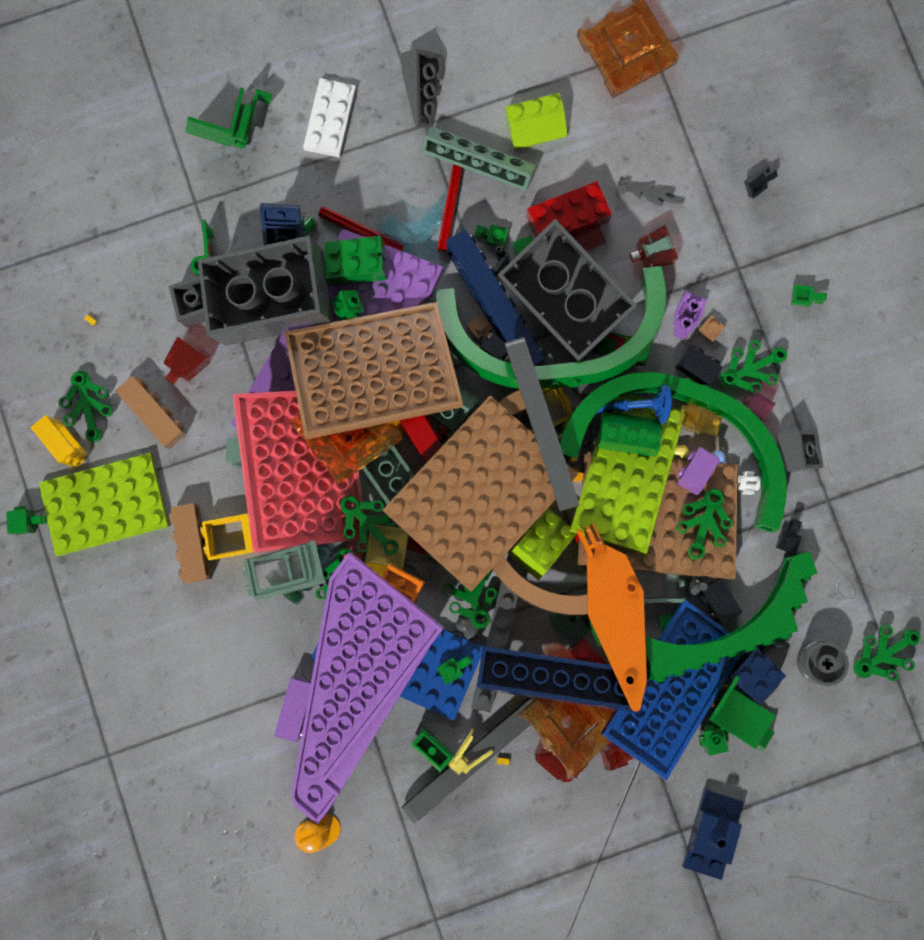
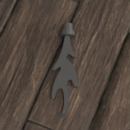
(651, 195)

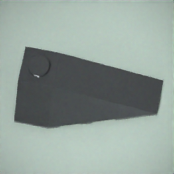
(422, 76)

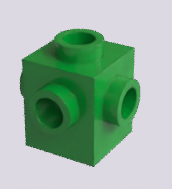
(347, 305)
(713, 739)

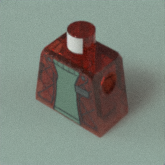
(655, 249)

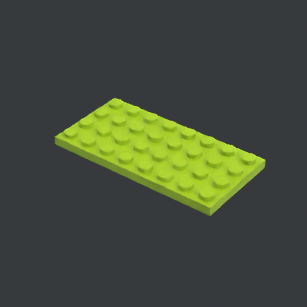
(627, 488)

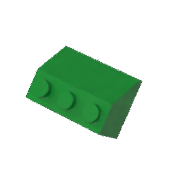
(629, 434)

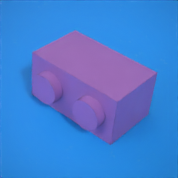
(698, 470)

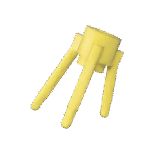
(459, 762)

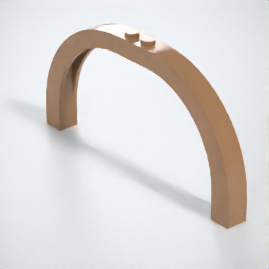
(512, 580)

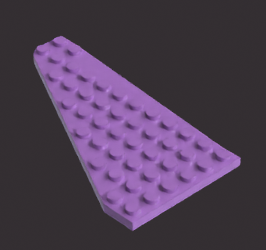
(407, 285)
(362, 664)

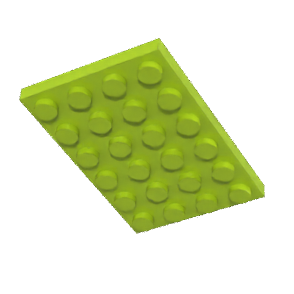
(104, 504)

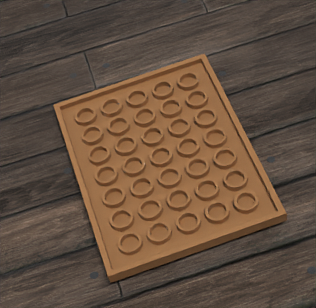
(372, 370)
(476, 494)
(669, 548)

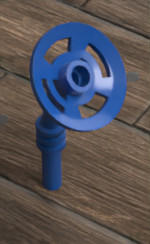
(656, 404)

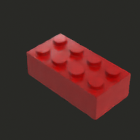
(573, 210)

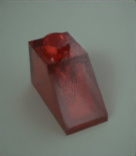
(552, 765)

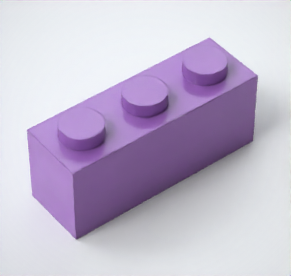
(293, 710)

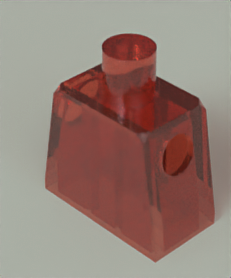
(184, 362)

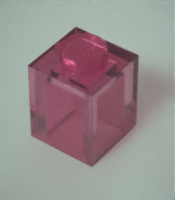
(759, 405)

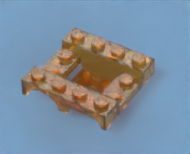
(640, 58)
(347, 458)
(547, 720)

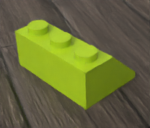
(536, 121)

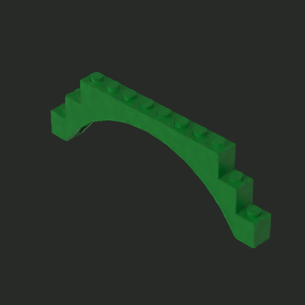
(768, 623)

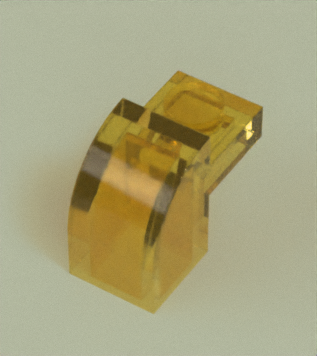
(697, 422)

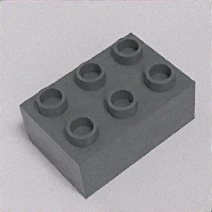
(567, 290)
(265, 291)

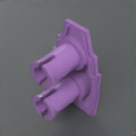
(688, 314)

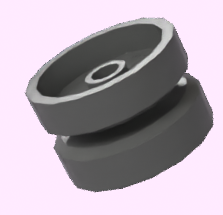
(834, 665)

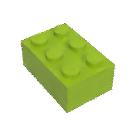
(542, 544)

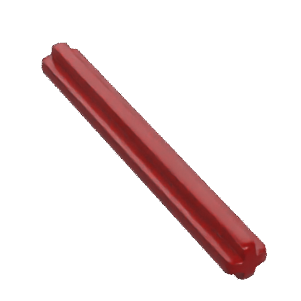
(449, 207)
(355, 227)

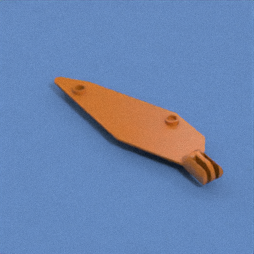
(617, 613)

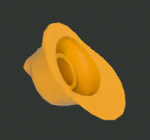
(315, 837)

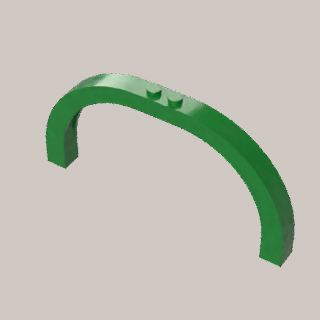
(560, 374)
(685, 389)

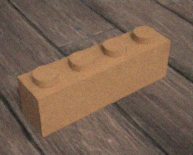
(151, 412)
(189, 543)

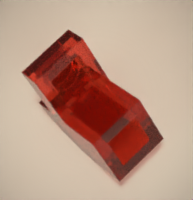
(614, 757)

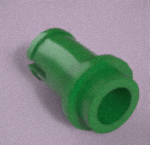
(309, 224)

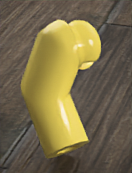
(682, 451)

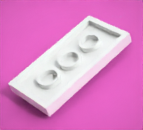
(329, 117)

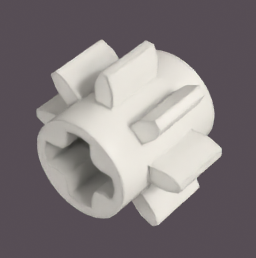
(748, 482)

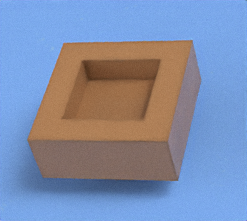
(711, 328)

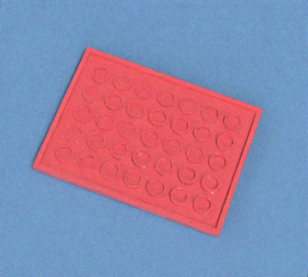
(285, 485)

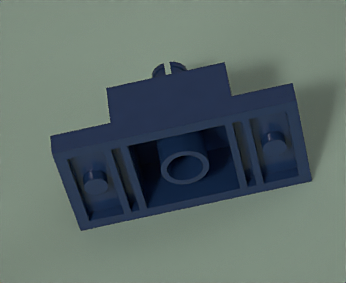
(281, 222)
(713, 834)

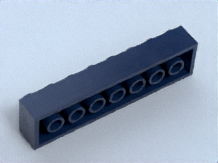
(490, 293)
(551, 679)

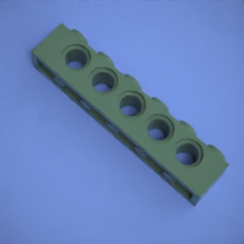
(478, 158)

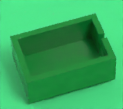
(355, 261)

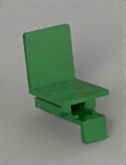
(240, 125)
(744, 718)

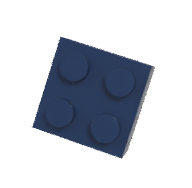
(756, 675)

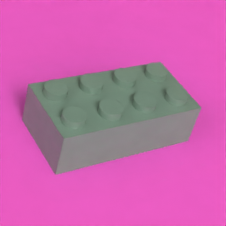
(388, 474)

